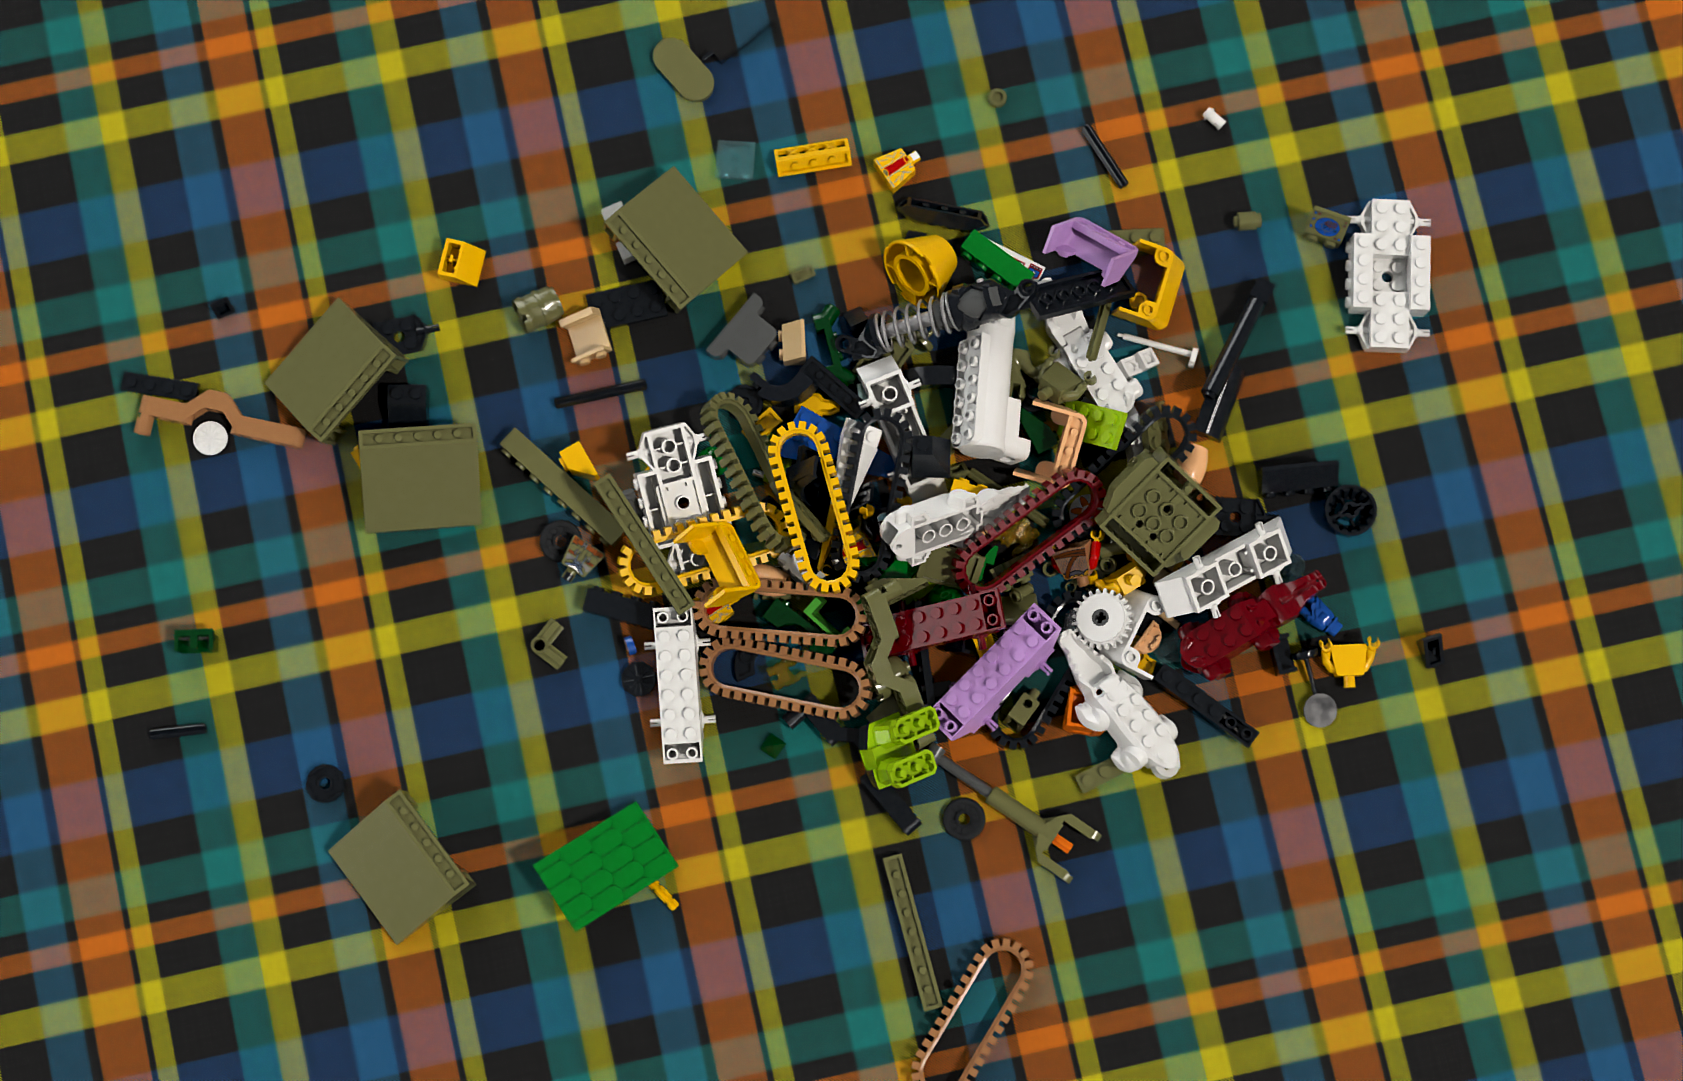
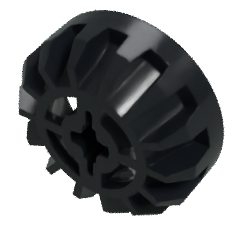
(1362, 501)

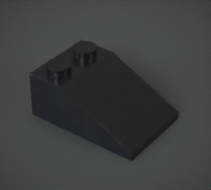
(408, 405)

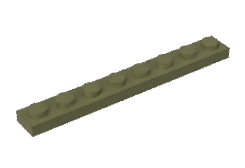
(644, 544)
(912, 932)

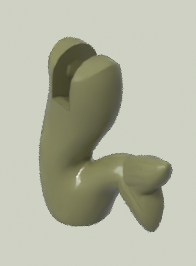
(1022, 361)

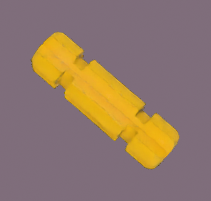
(664, 895)

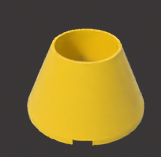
(920, 266)

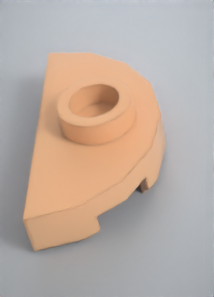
(1149, 639)

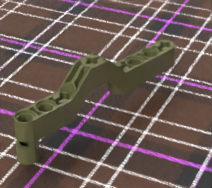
(876, 661)

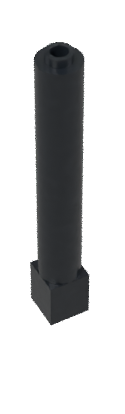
(1237, 339)

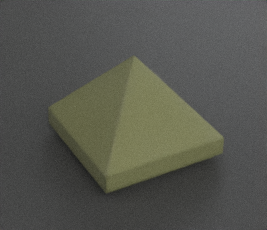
(959, 470)

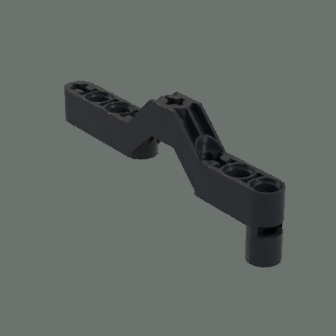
(835, 733)

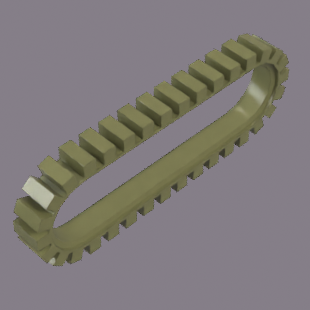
(735, 470)

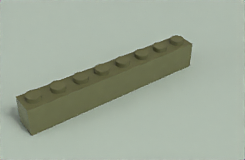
(562, 486)

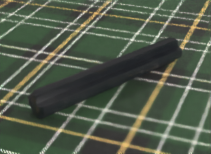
(1104, 156)

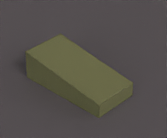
(802, 274)

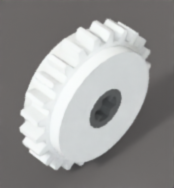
(1112, 628)

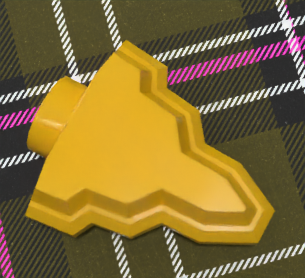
(819, 405)

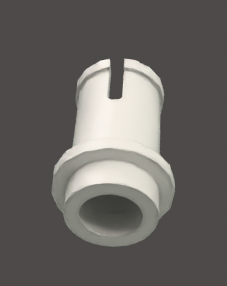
(1214, 118)

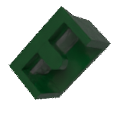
(196, 641)

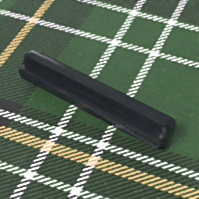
(178, 731)

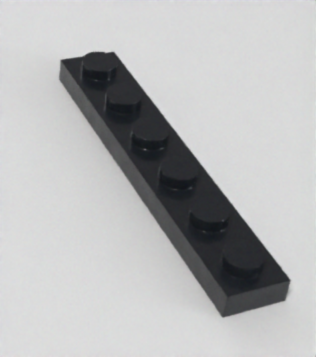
(925, 670)

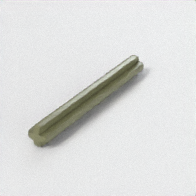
(1098, 332)
(980, 478)

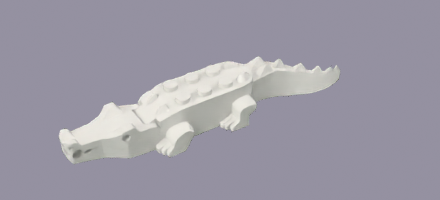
(1112, 389)

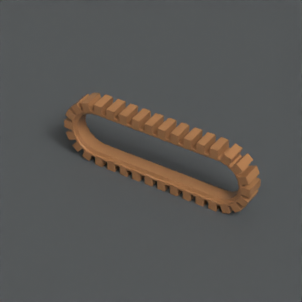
(760, 634)
(774, 700)
(1020, 984)

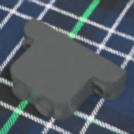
(745, 336)

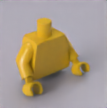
(1122, 580)
(1348, 659)

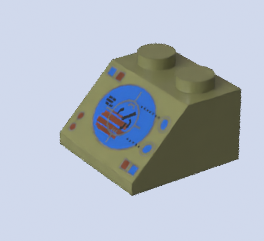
(1326, 227)

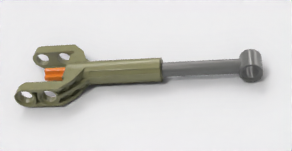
(1043, 830)

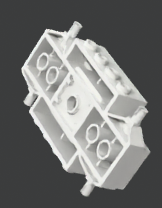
(1388, 248)
(674, 475)

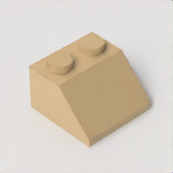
(793, 343)

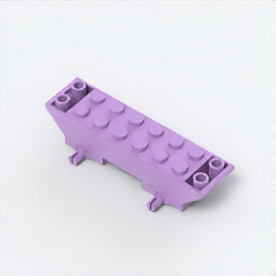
(1012, 657)

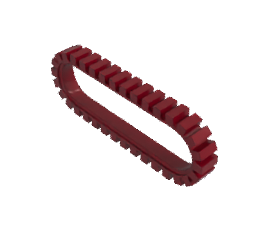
(1074, 525)

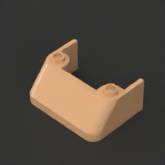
(1068, 447)

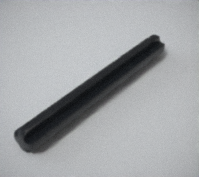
(602, 393)

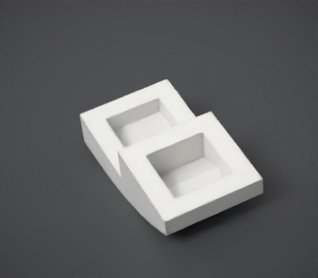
(1138, 363)

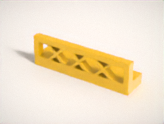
(812, 159)

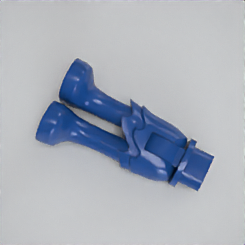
(1321, 616)

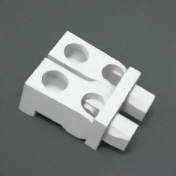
(789, 565)

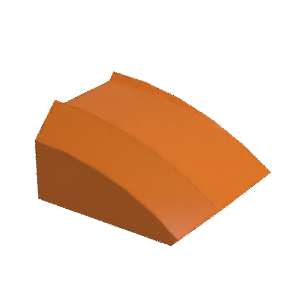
(1071, 722)

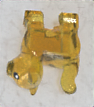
(1023, 535)
(784, 674)

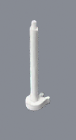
(1192, 354)

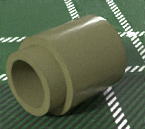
(1247, 221)

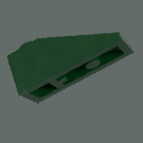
(1039, 433)

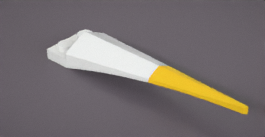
(869, 449)

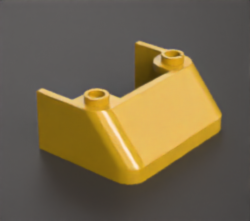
(1157, 313)
(726, 559)

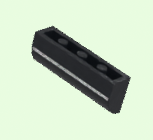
(1215, 414)

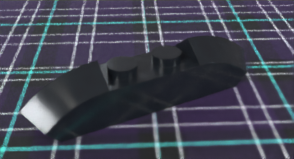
(943, 215)

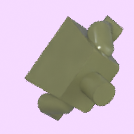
(1060, 383)

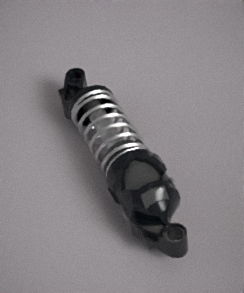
(959, 309)

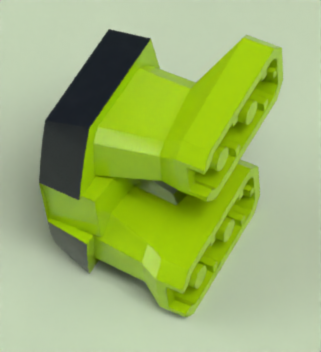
(890, 750)

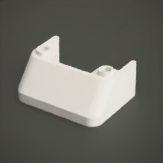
(1124, 655)

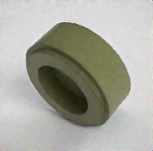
(997, 98)

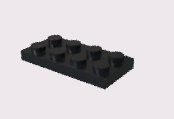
(629, 304)

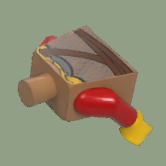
(1078, 558)

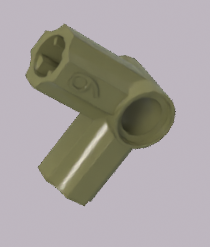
(548, 636)

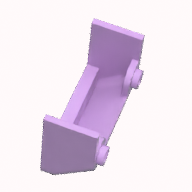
(1093, 245)

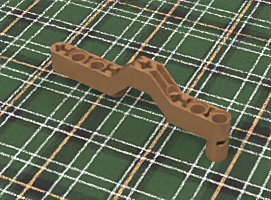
(219, 402)

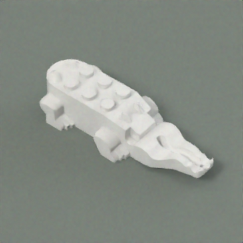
(945, 520)

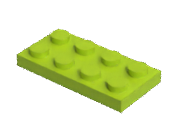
(1103, 424)

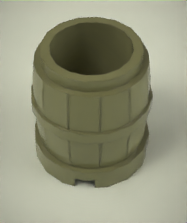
(538, 308)

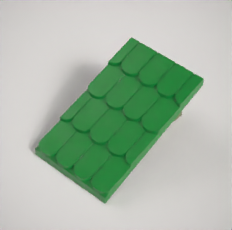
(605, 866)

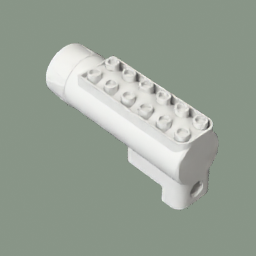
(984, 414)

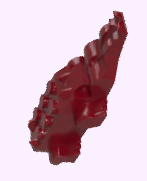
(1244, 624)

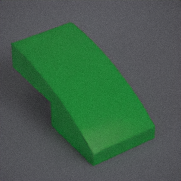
(989, 561)

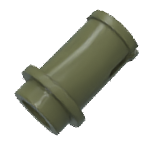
(1019, 593)

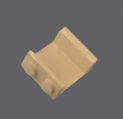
(587, 335)

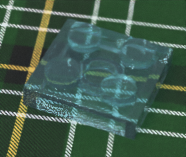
(735, 160)

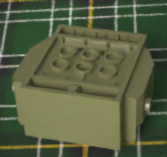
(1141, 494)

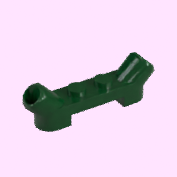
(823, 324)

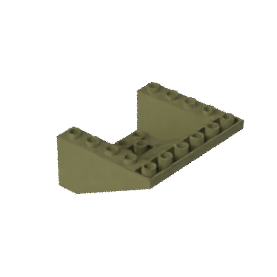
(675, 238)
(333, 371)
(420, 478)
(400, 867)

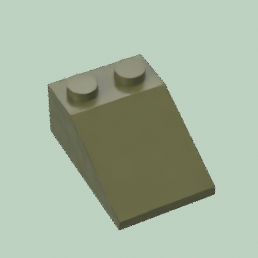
(908, 585)

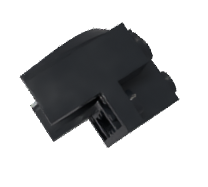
(810, 485)

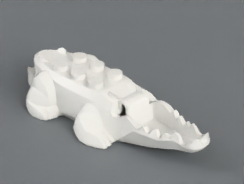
(1138, 730)

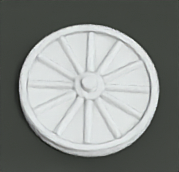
(210, 438)

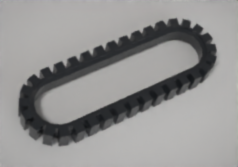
(1112, 454)
(852, 473)
(1062, 687)

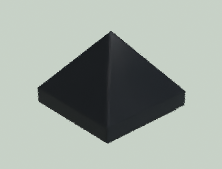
(222, 307)

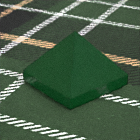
(772, 745)

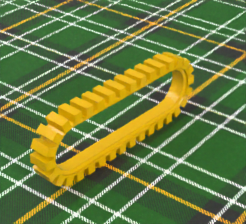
(779, 473)
(704, 571)

